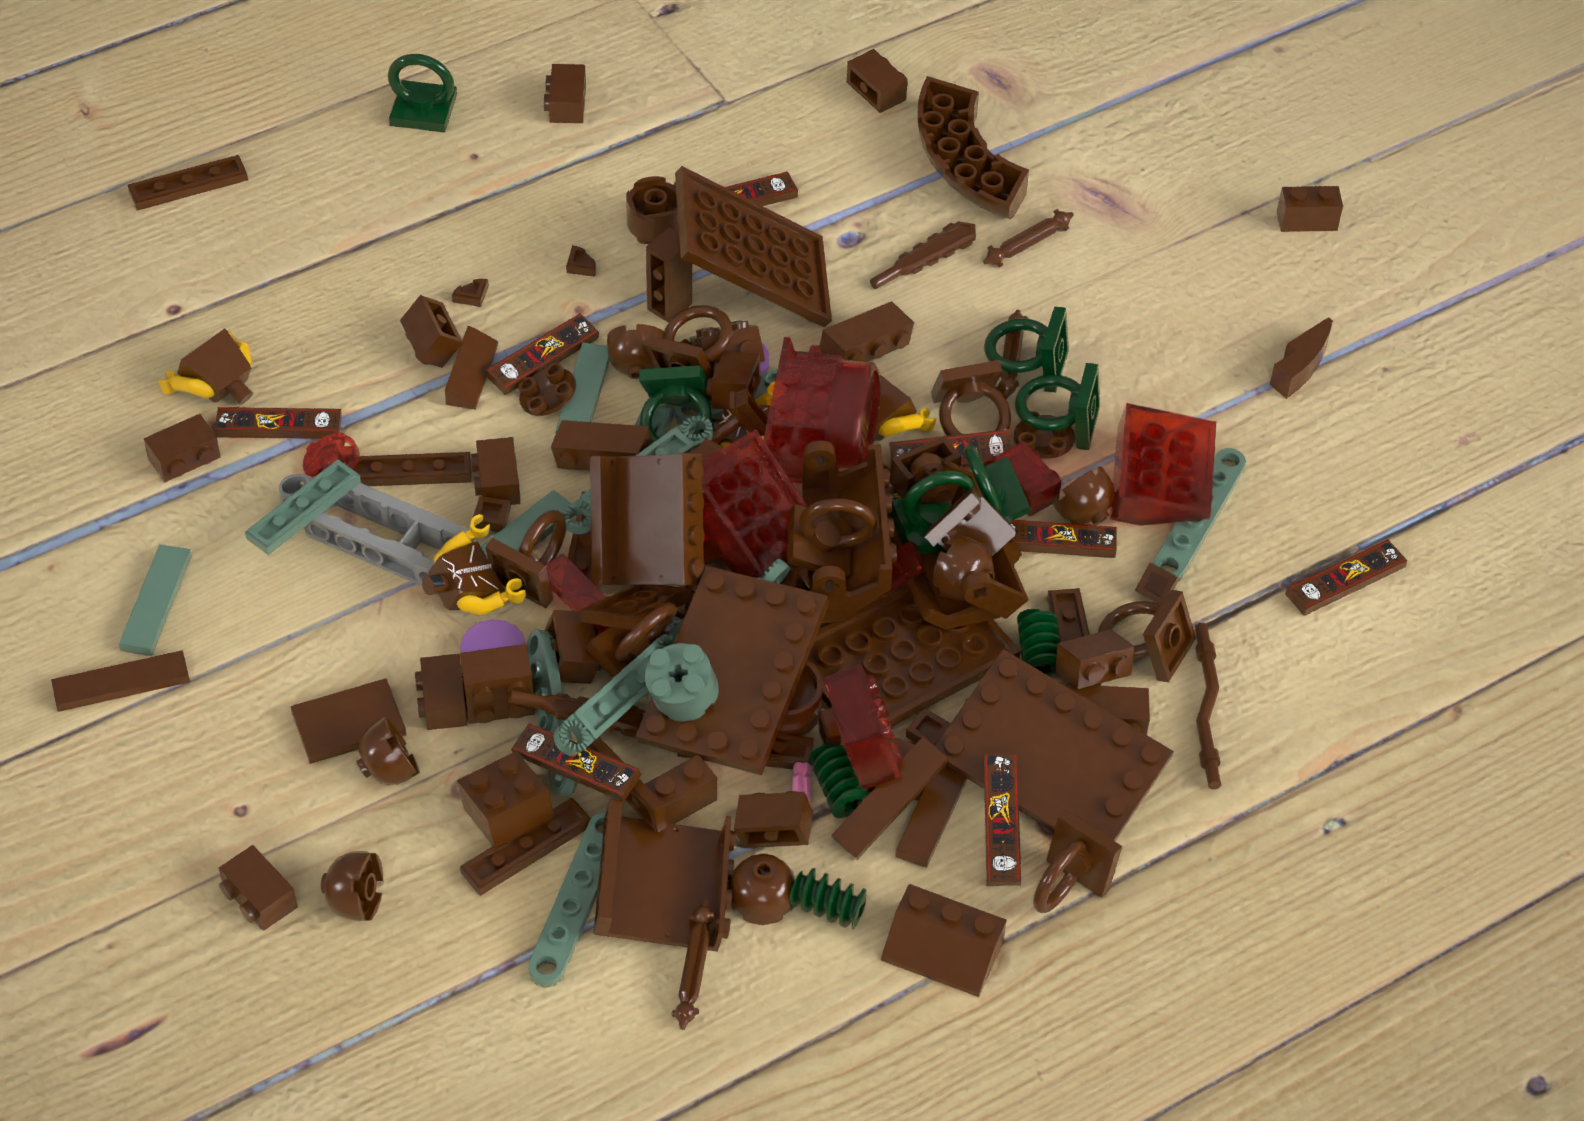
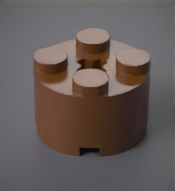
(651, 208)

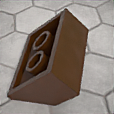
(944, 940)

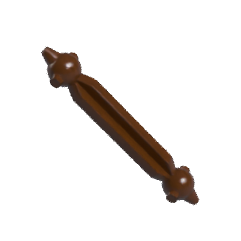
(1028, 238)
(1012, 352)
(694, 964)

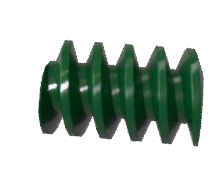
(1039, 639)
(837, 779)
(828, 898)

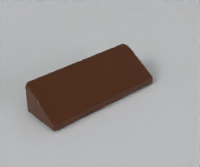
(469, 369)

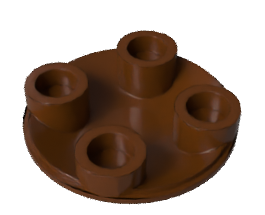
(547, 390)
(1046, 443)

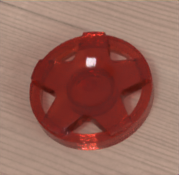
(327, 451)

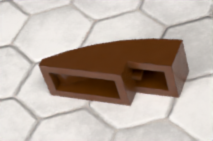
(1301, 359)

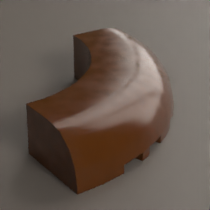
(961, 154)

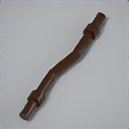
(1208, 755)

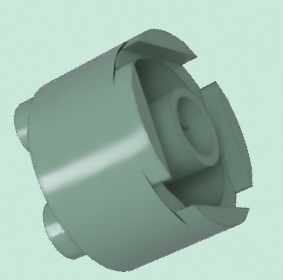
(681, 681)

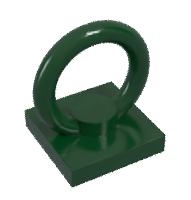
(419, 103)
(1050, 350)
(676, 388)
(1082, 409)
(998, 485)
(914, 517)

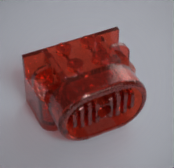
(822, 400)

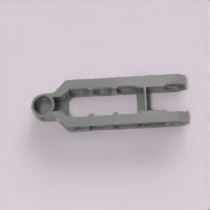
(387, 511)

